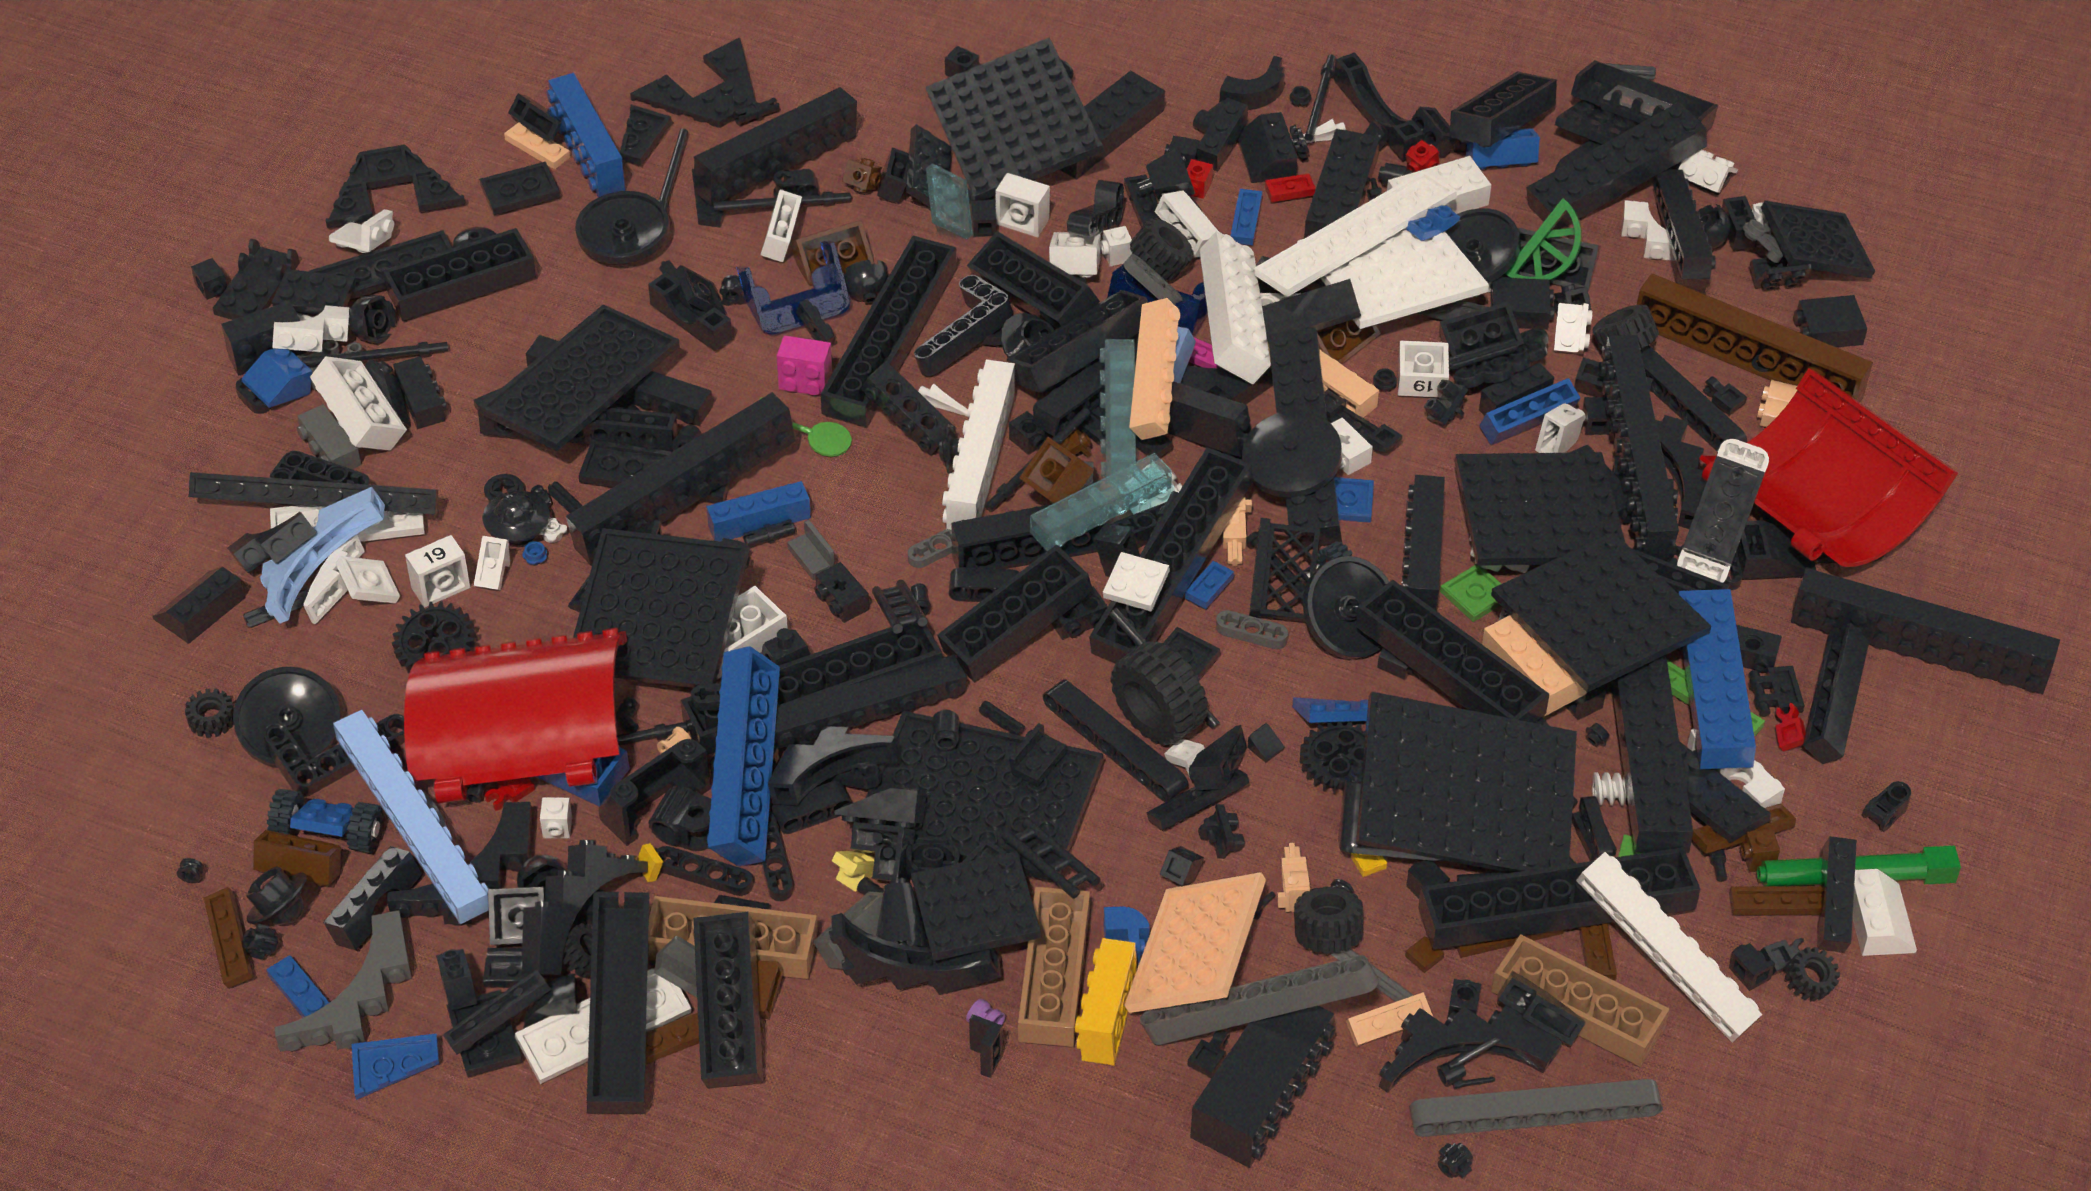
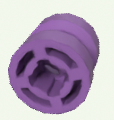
(982, 1009)

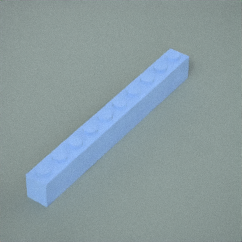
(412, 817)

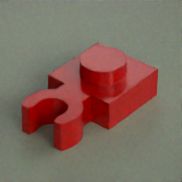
(1791, 730)
(509, 790)

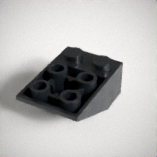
(1768, 552)
(895, 804)

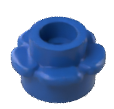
(535, 553)

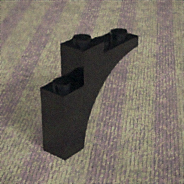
(1226, 384)
(833, 753)

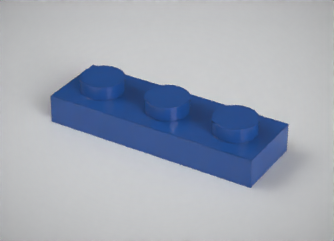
(1246, 216)
(296, 986)

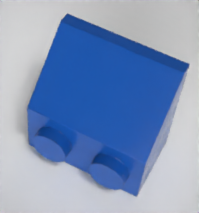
(278, 377)

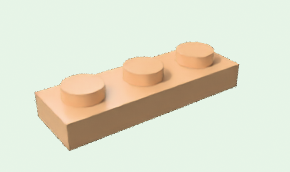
(537, 146)
(1385, 1019)

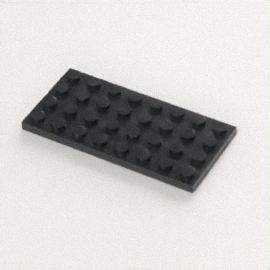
(579, 377)

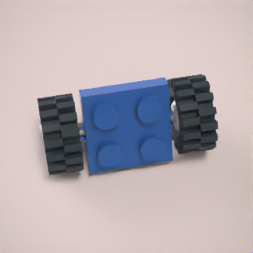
(363, 822)

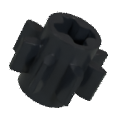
(260, 941)
(1455, 1160)

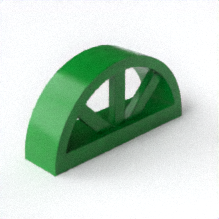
(1545, 231)

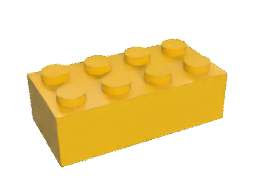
(1104, 1005)

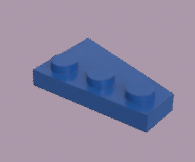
(1330, 710)
(390, 1061)

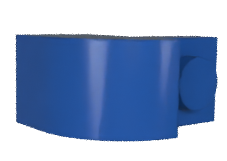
(1126, 925)

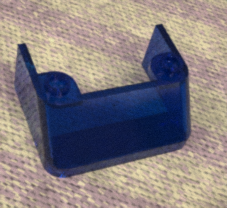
(779, 315)

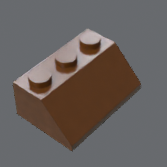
(849, 242)
(1345, 339)

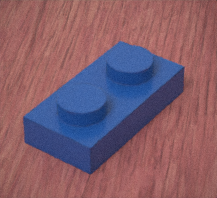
(1209, 584)

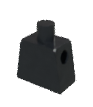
(1167, 176)
(785, 647)

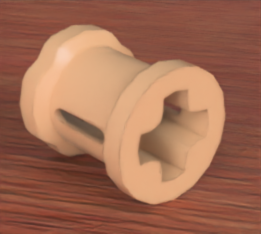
(678, 734)

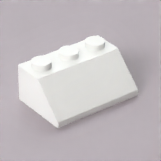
(1880, 915)

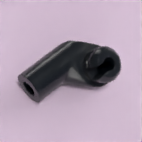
(626, 713)

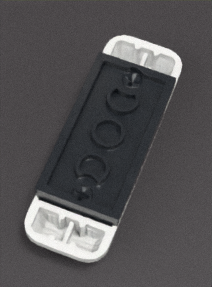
(1724, 509)

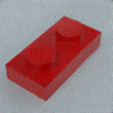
(1290, 187)

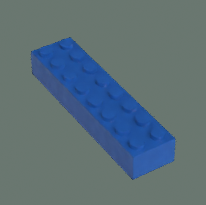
(1718, 685)
(743, 757)

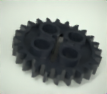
(435, 636)
(1333, 754)

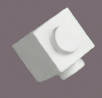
(1116, 245)
(556, 817)

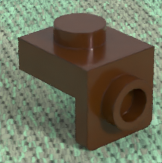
(1078, 442)

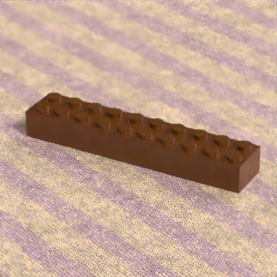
(1740, 335)

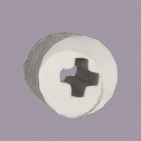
(1609, 788)

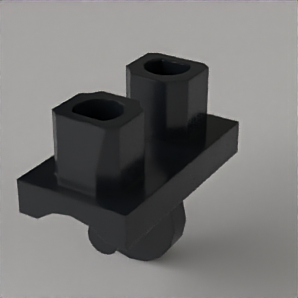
(1449, 403)
(1219, 830)

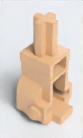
(1235, 533)
(1294, 877)

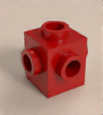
(1422, 156)

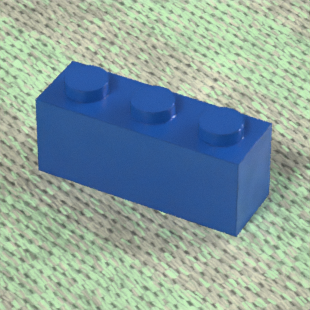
(1516, 148)

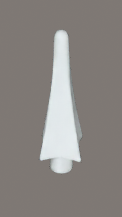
(1326, 131)
(942, 400)

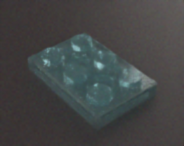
(949, 201)

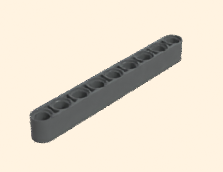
(1262, 1000)
(1535, 1107)

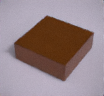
(1423, 955)

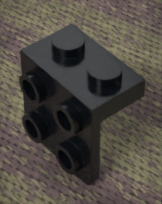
(1769, 274)

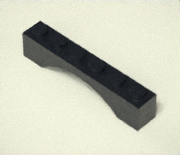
(1356, 82)

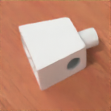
(1560, 423)

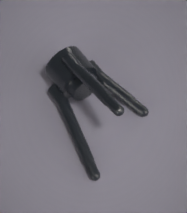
(1453, 1071)

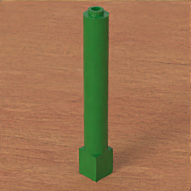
(1932, 865)

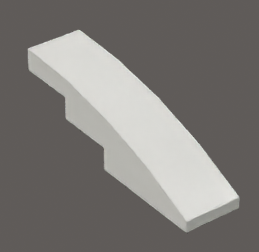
(329, 584)

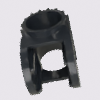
(678, 815)

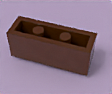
(296, 855)

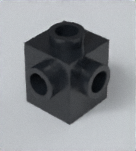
(1572, 295)

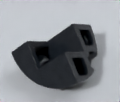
(560, 1000)

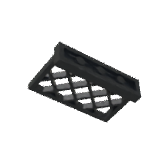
(1263, 563)

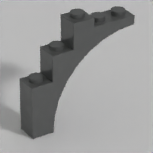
(365, 996)

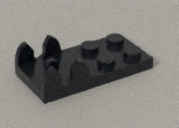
(255, 281)

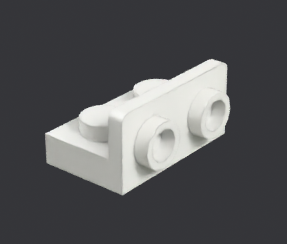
(1571, 328)

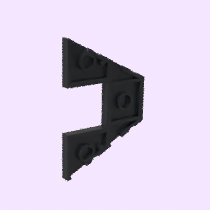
(713, 105)
(386, 168)

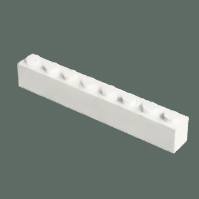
(1669, 947)

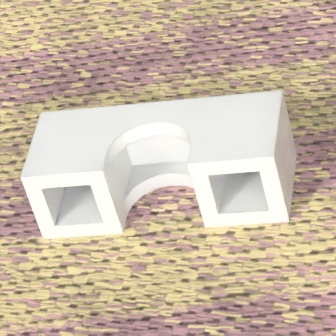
(1758, 782)

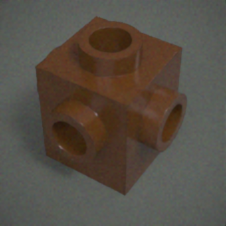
(862, 174)

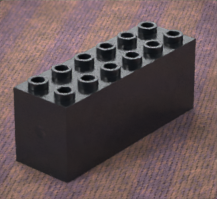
(1260, 1082)

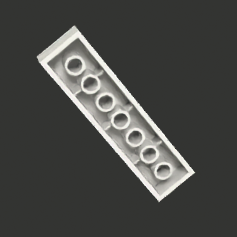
(1234, 307)
(981, 443)

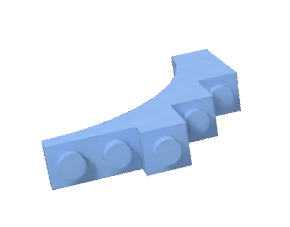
(334, 527)

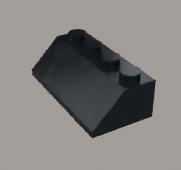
(1579, 273)

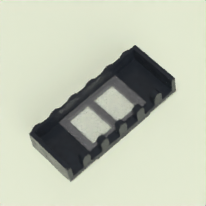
(1634, 95)

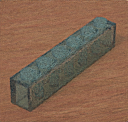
(1118, 379)
(1101, 501)

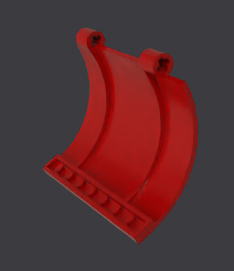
(1844, 476)
(512, 712)

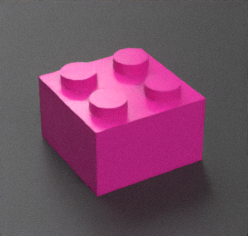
(803, 365)

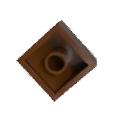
(1056, 472)

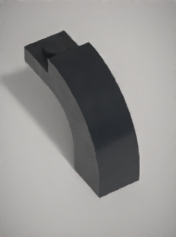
(1257, 91)

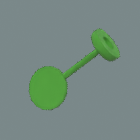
(827, 438)

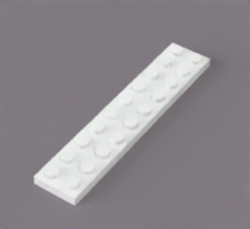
(1354, 233)

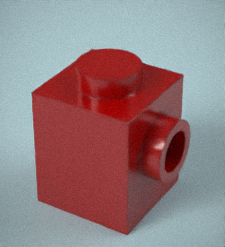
(1200, 176)

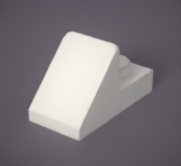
(492, 562)

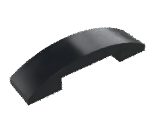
(1380, 438)

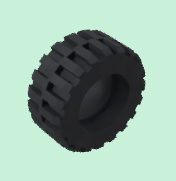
(1159, 693)

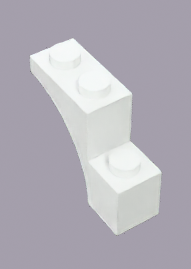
(1639, 223)
(309, 333)

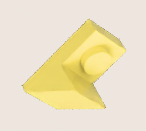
(853, 867)

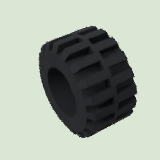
(1162, 248)
(1627, 321)
(1328, 919)

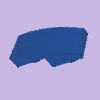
(1435, 222)

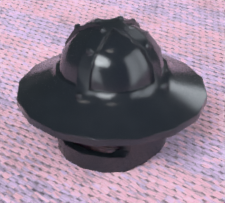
(1022, 331)
(516, 516)
(279, 899)

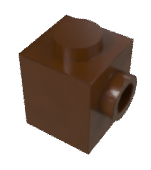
(1759, 846)

